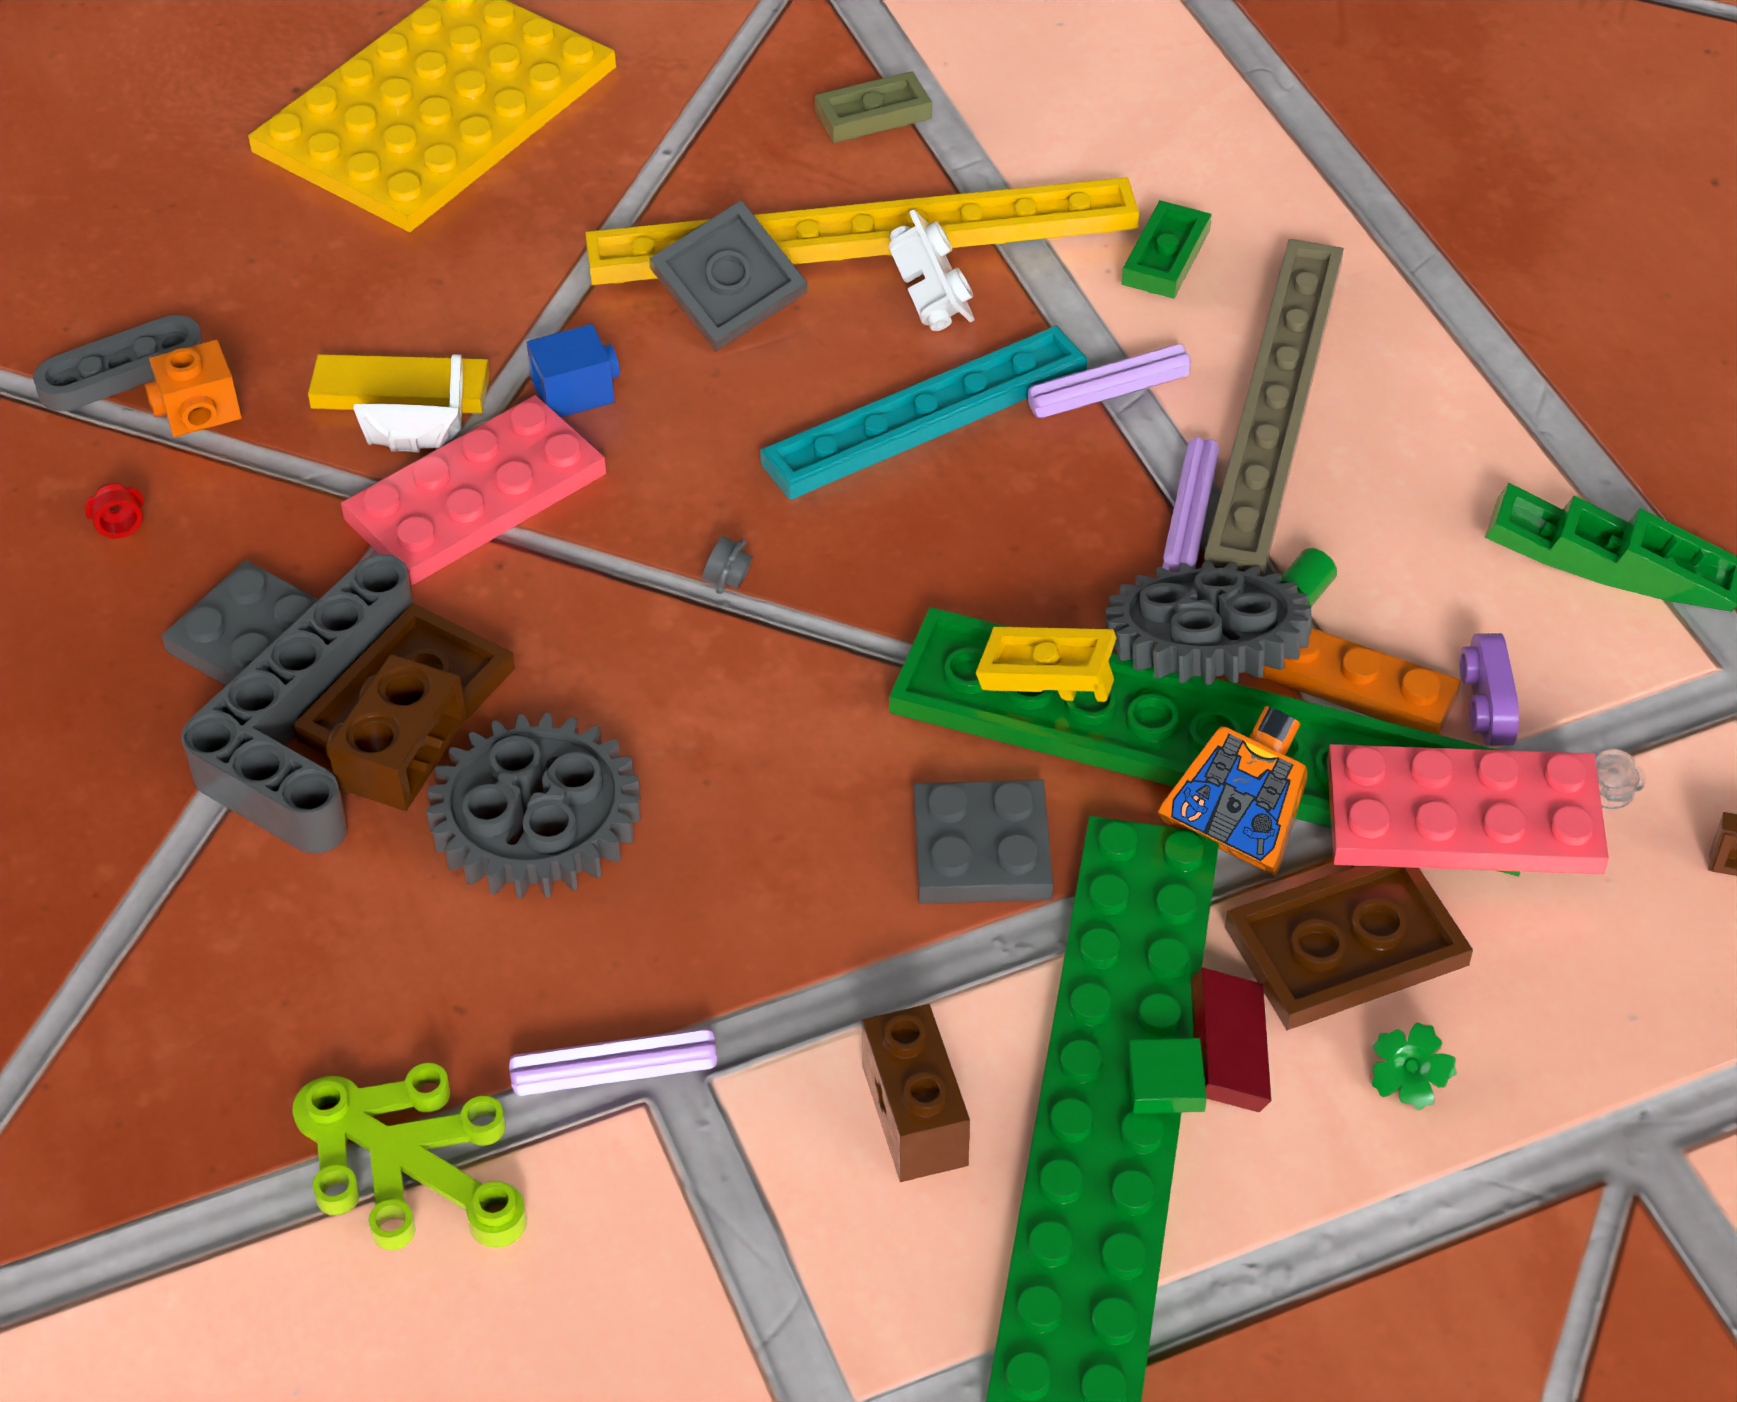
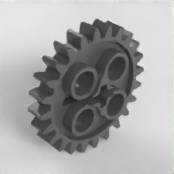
(1209, 622)
(562, 813)

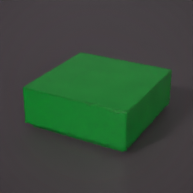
(1166, 1075)

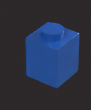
(573, 370)

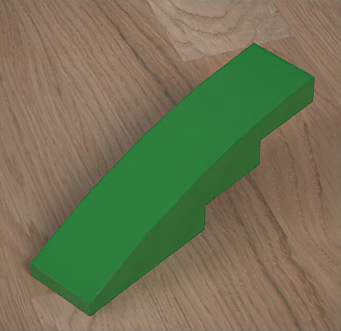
(1633, 556)

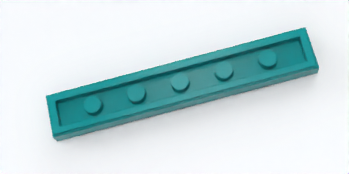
(919, 413)

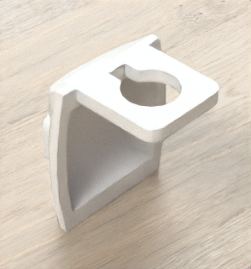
(415, 425)

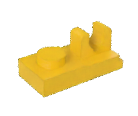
(1048, 660)

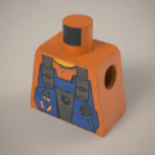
(1243, 792)

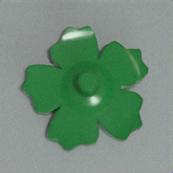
(1412, 1065)

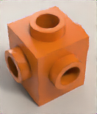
(193, 388)

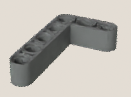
(243, 732)

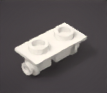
(943, 289)

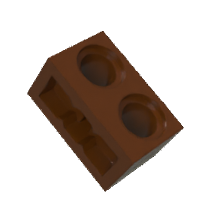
(396, 732)

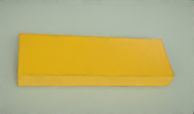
(425, 381)

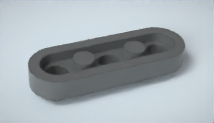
(111, 363)

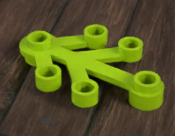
(405, 1150)

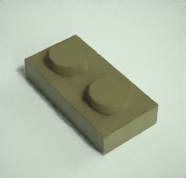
(873, 107)

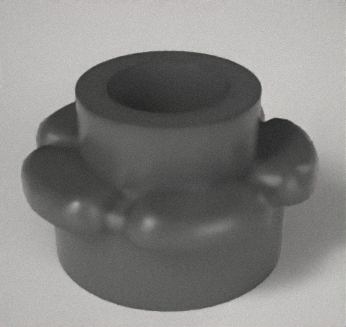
(727, 564)

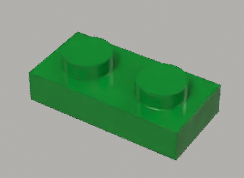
(1166, 249)

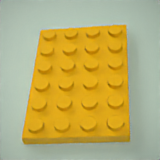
(432, 106)

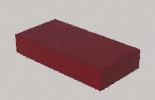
(1232, 1038)

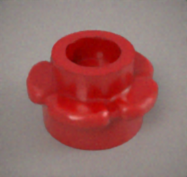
(119, 520)

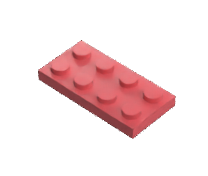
(474, 488)
(1466, 809)

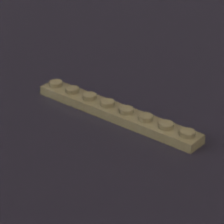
(1274, 407)

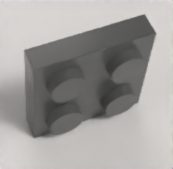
(728, 275)
(236, 622)
(982, 842)

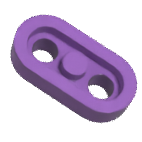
(1494, 697)

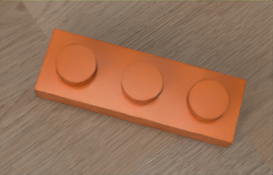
(1369, 682)

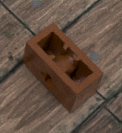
(915, 1093)

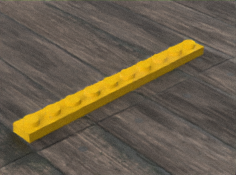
(866, 228)

